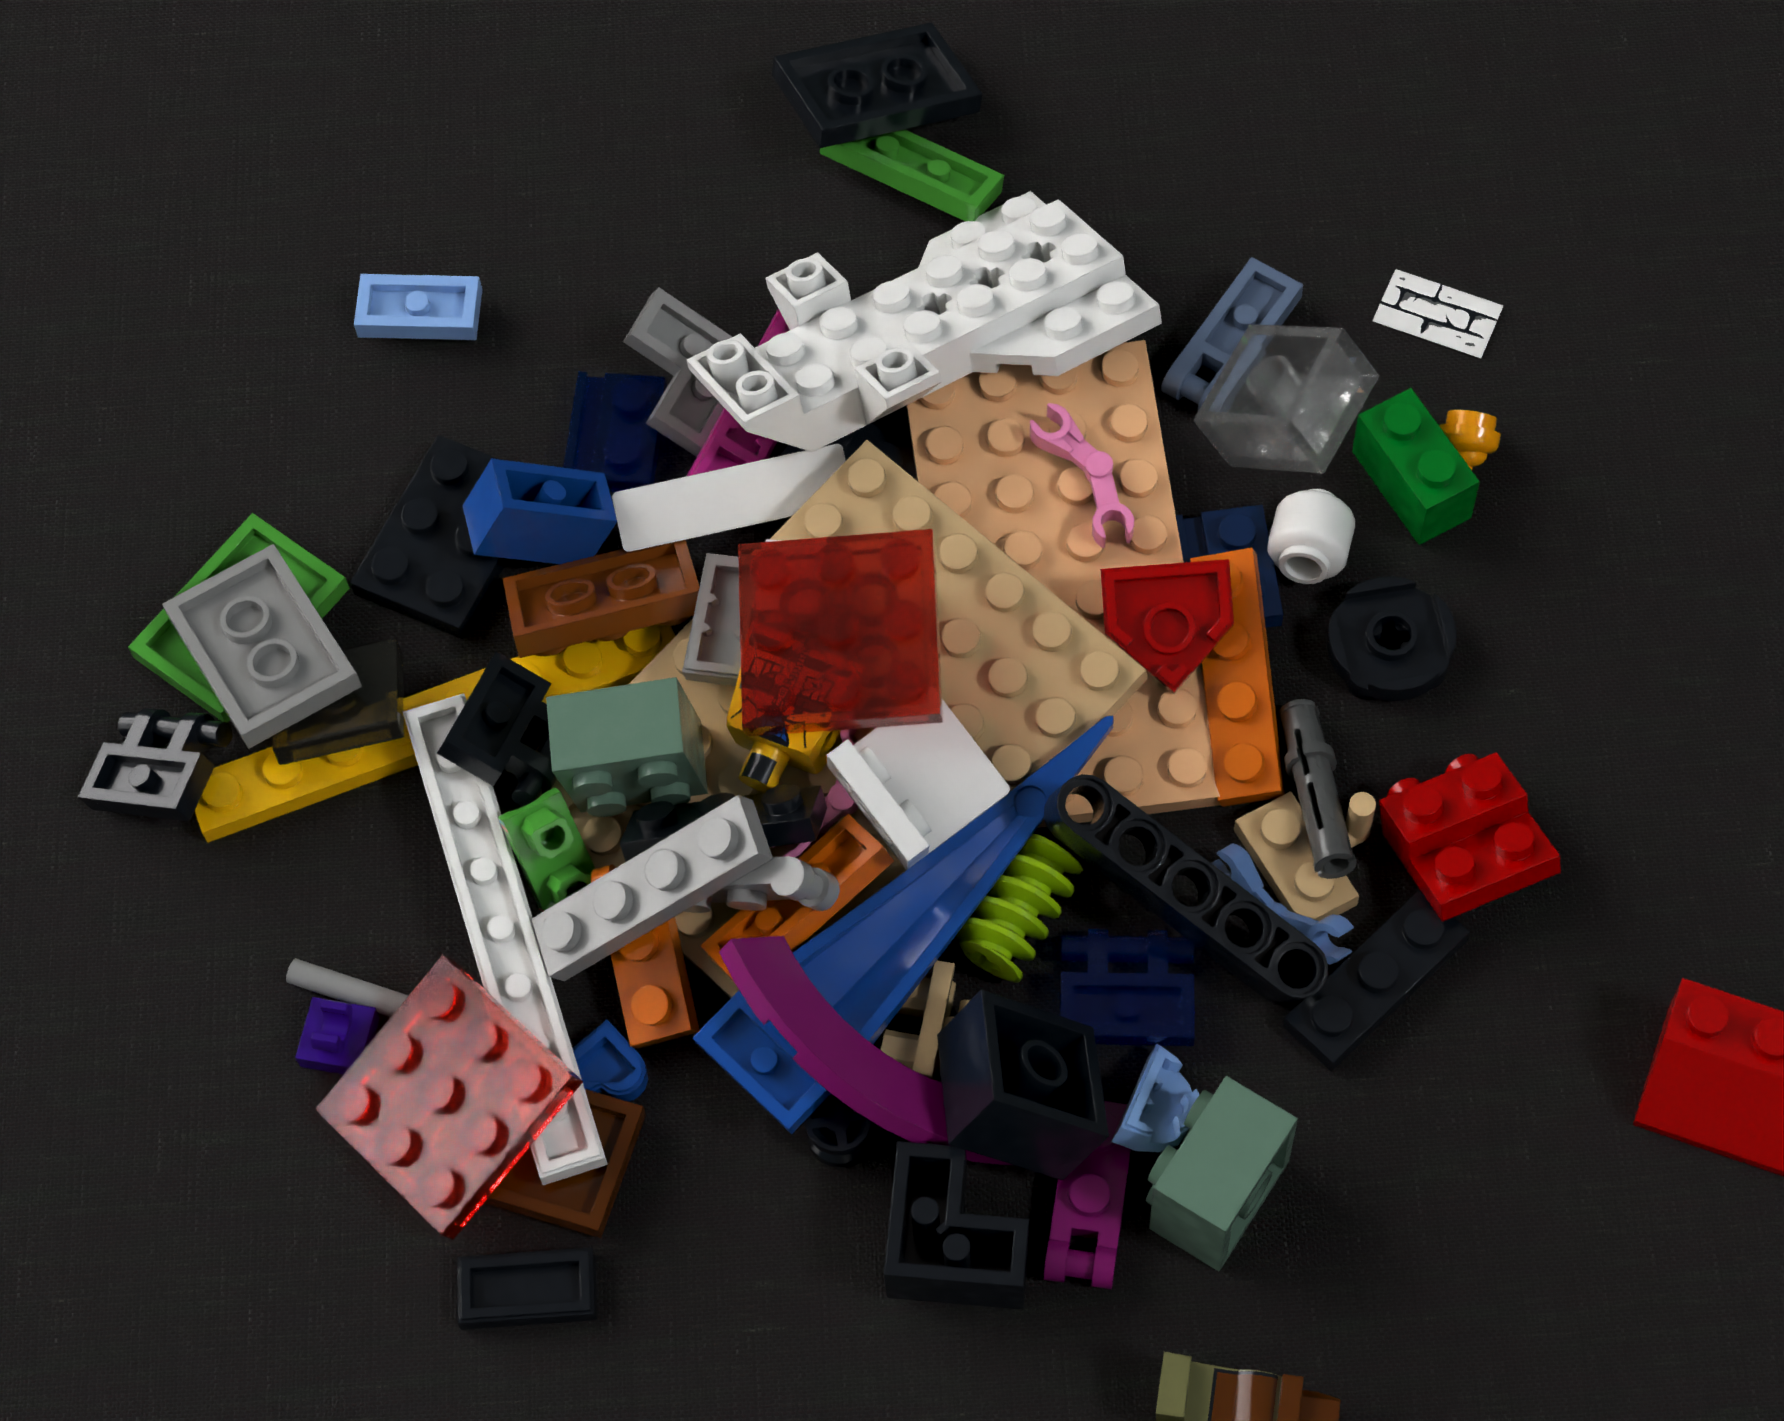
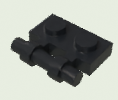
(492, 724)
(150, 779)

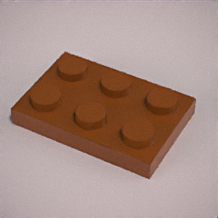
(600, 597)

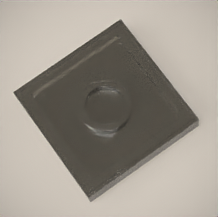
(358, 719)

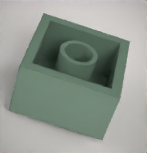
(627, 746)
(1220, 1172)

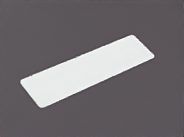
(722, 498)

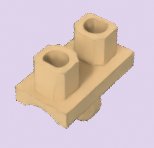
(934, 1004)

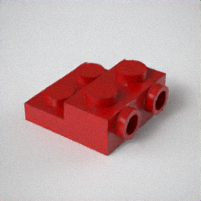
(1467, 835)

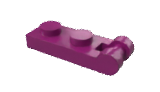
(1090, 1206)

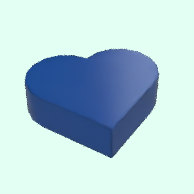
(610, 1064)

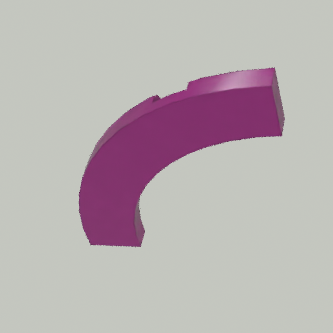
(832, 1049)

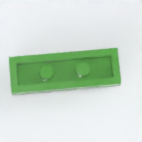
(923, 171)

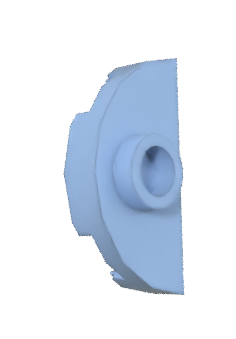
(1157, 1106)

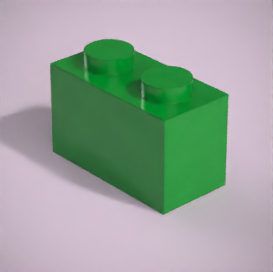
(1415, 466)

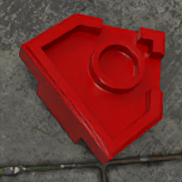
(1168, 614)

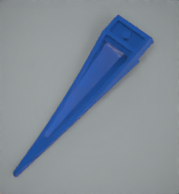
(889, 942)

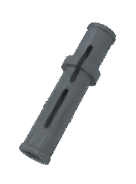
(1311, 766)

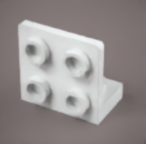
(918, 783)

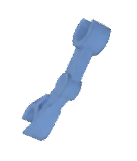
(1246, 876)

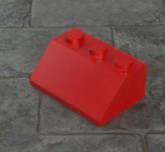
(1719, 1077)

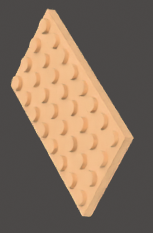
(1040, 510)

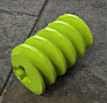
(1012, 906)

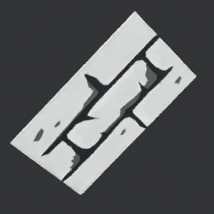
(1438, 313)

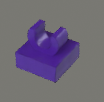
(335, 1035)

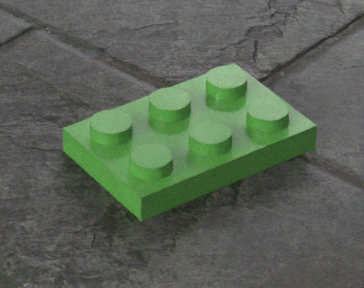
(164, 651)

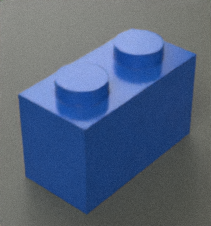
(538, 512)

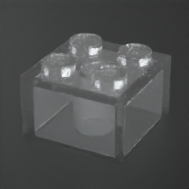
(1286, 398)

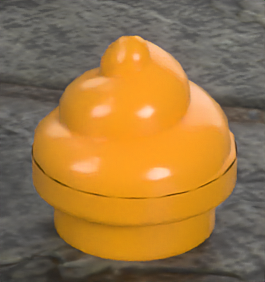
(1472, 435)

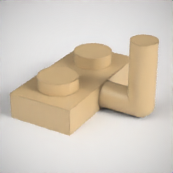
(1282, 852)

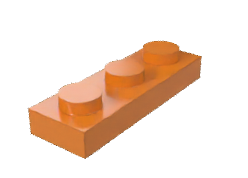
(843, 851)

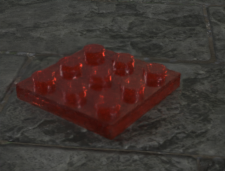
(839, 633)
(448, 1097)

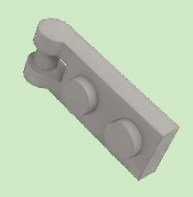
(777, 880)

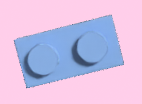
(418, 307)

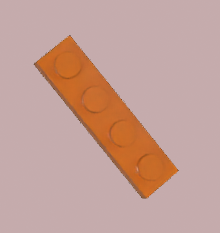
(1242, 694)

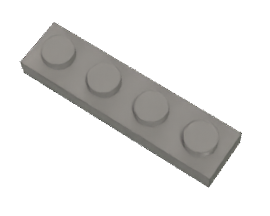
(651, 888)

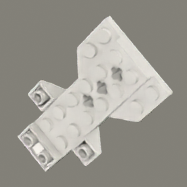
(990, 292)

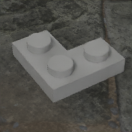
(669, 335)

